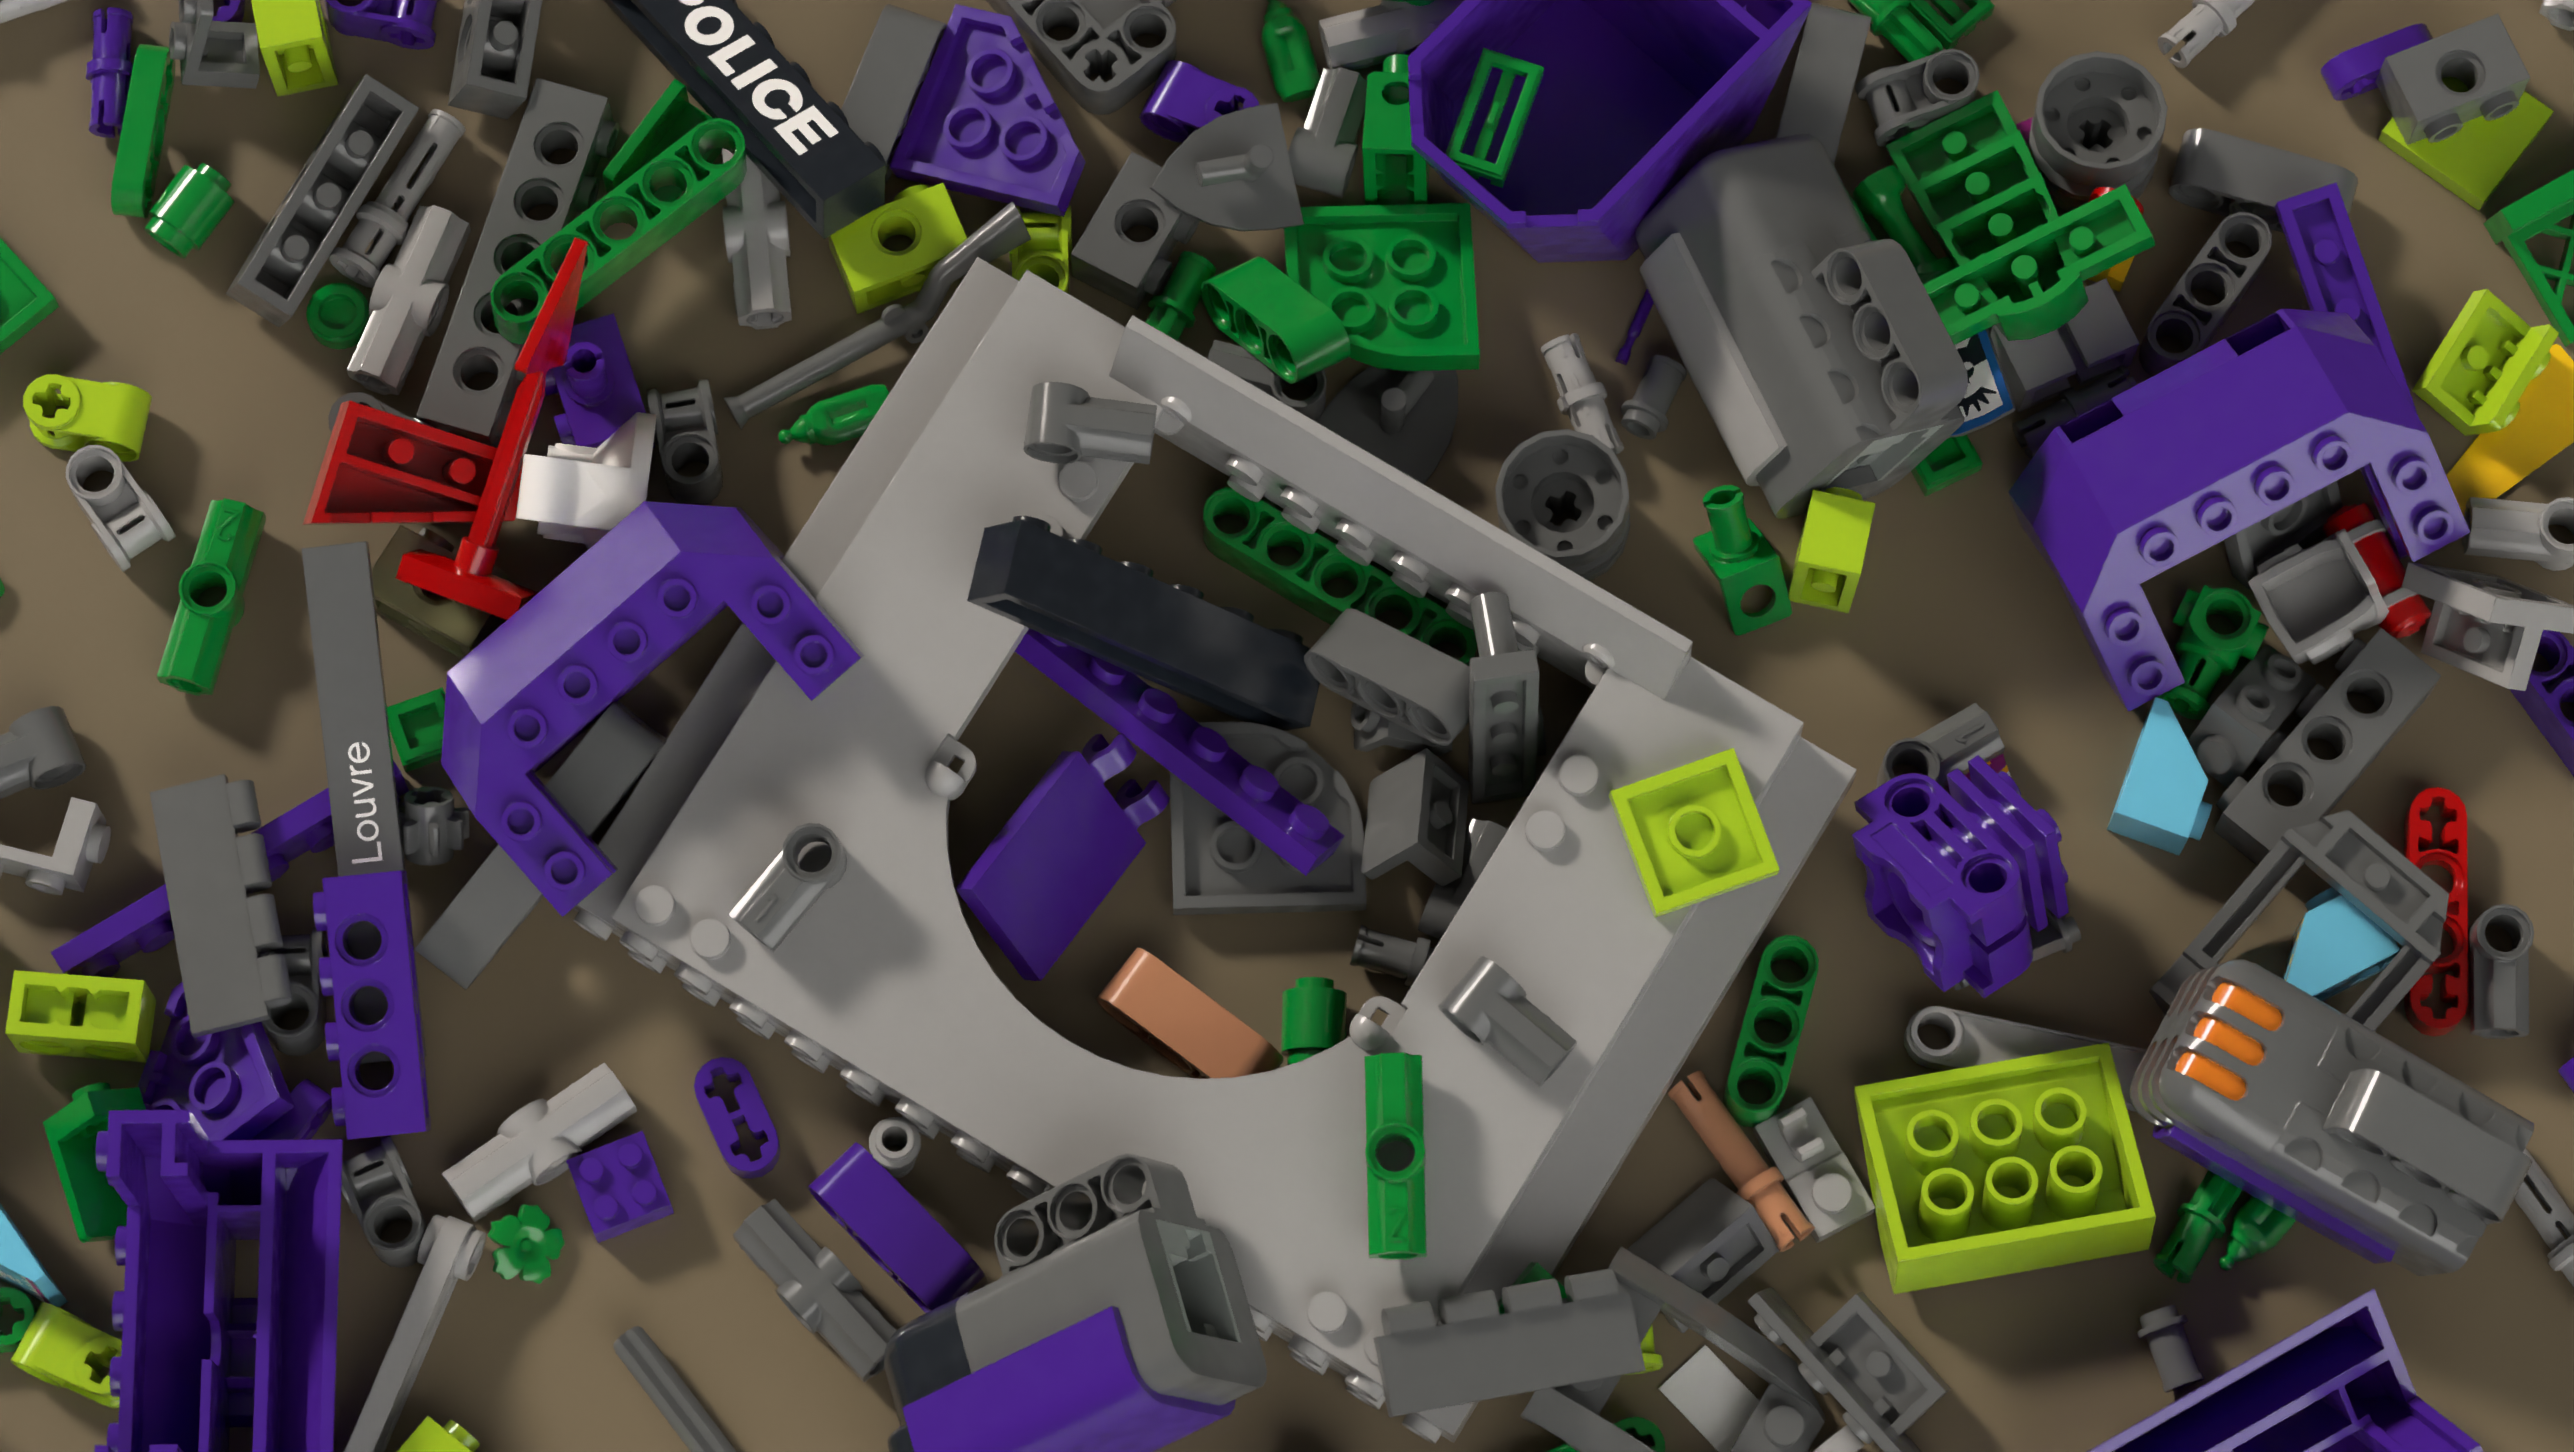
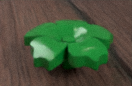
(527, 1244)

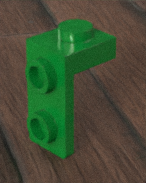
(72, 1139)

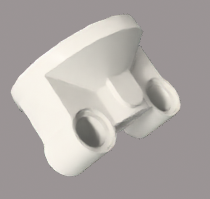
(588, 490)

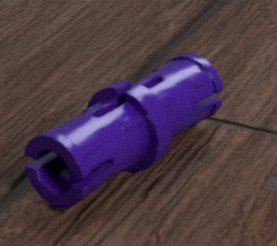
(110, 70)

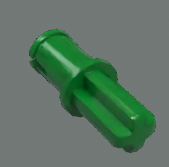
(1899, 27)
(1180, 295)
(2198, 1225)

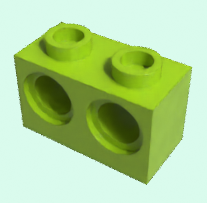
(80, 1016)

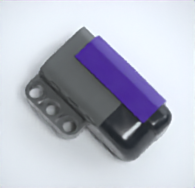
(1091, 1338)

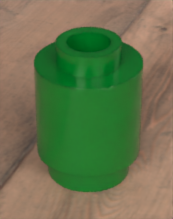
(189, 209)
(1312, 1018)

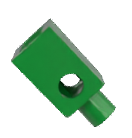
(1388, 132)

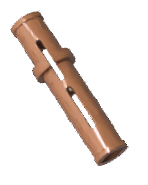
(1741, 1160)

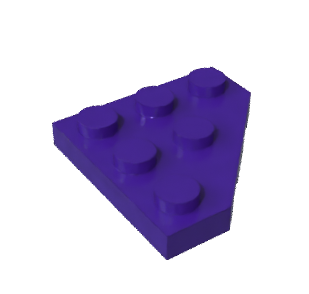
(989, 120)
(221, 1077)

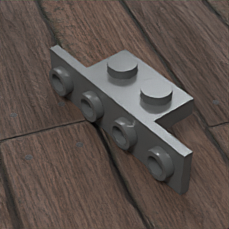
(1860, 1363)

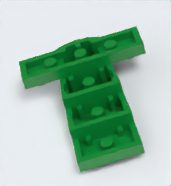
(2000, 227)

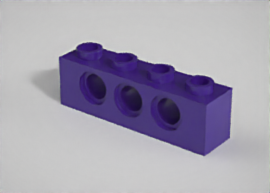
(404, 1102)

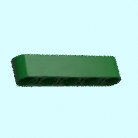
(630, 204)
(1320, 563)

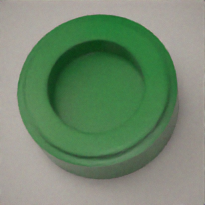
(338, 315)

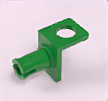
(1740, 560)

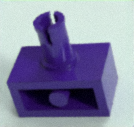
(594, 384)

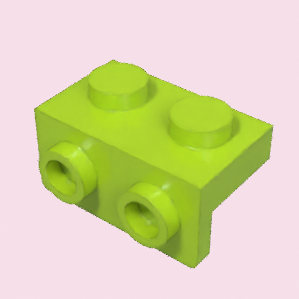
(2484, 365)

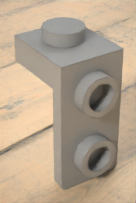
(80, 843)

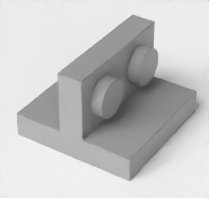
(2486, 622)

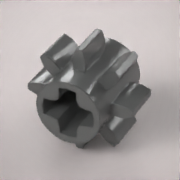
(432, 825)

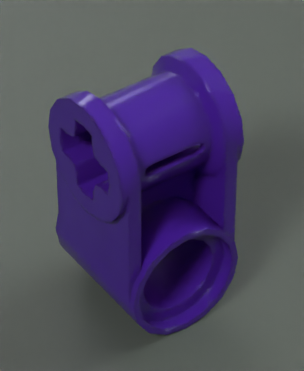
(393, 21)
(1188, 100)

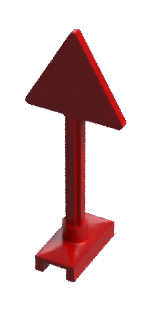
(470, 575)

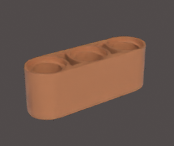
(1184, 1022)

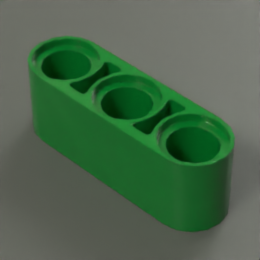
(1275, 319)
(1775, 1001)

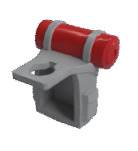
(2337, 588)

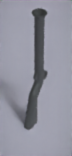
(989, 242)

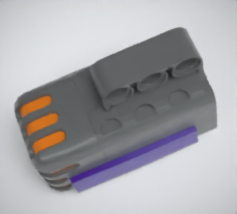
(2329, 1120)

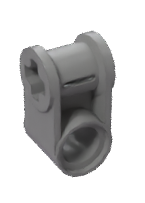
(120, 514)

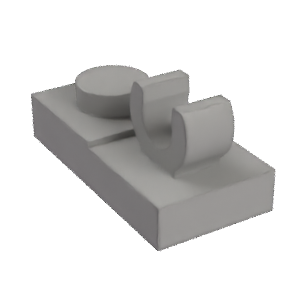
(1814, 1169)

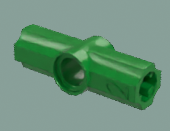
(199, 632)
(1395, 1198)

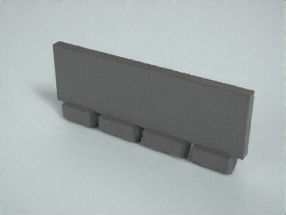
(210, 906)
(1495, 1355)

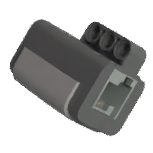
(1799, 324)

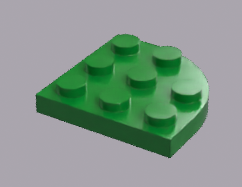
(1394, 280)

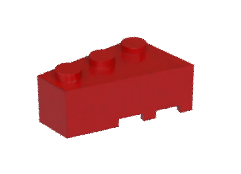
(399, 473)

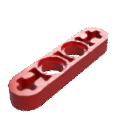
(2454, 835)

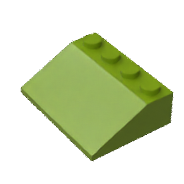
(2003, 1168)

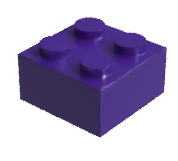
(620, 1186)

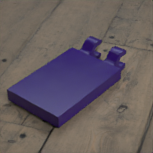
(1060, 854)

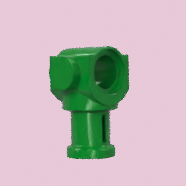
(2208, 651)

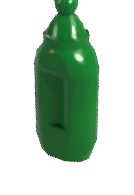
(1288, 53)
(837, 417)
(2254, 1231)

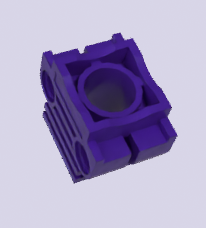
(1961, 873)

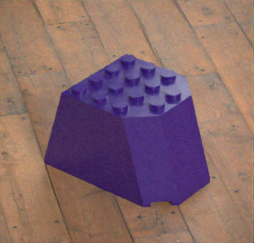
(1619, 111)

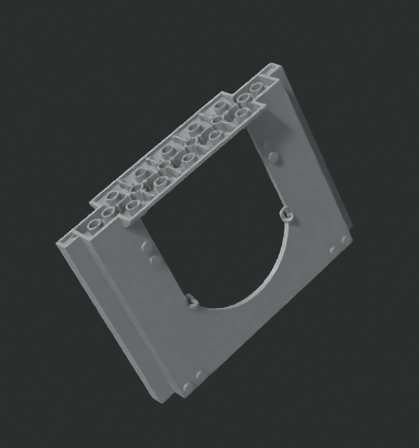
(1275, 1159)

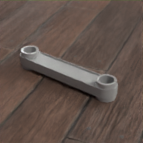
(1987, 1039)
(449, 1253)

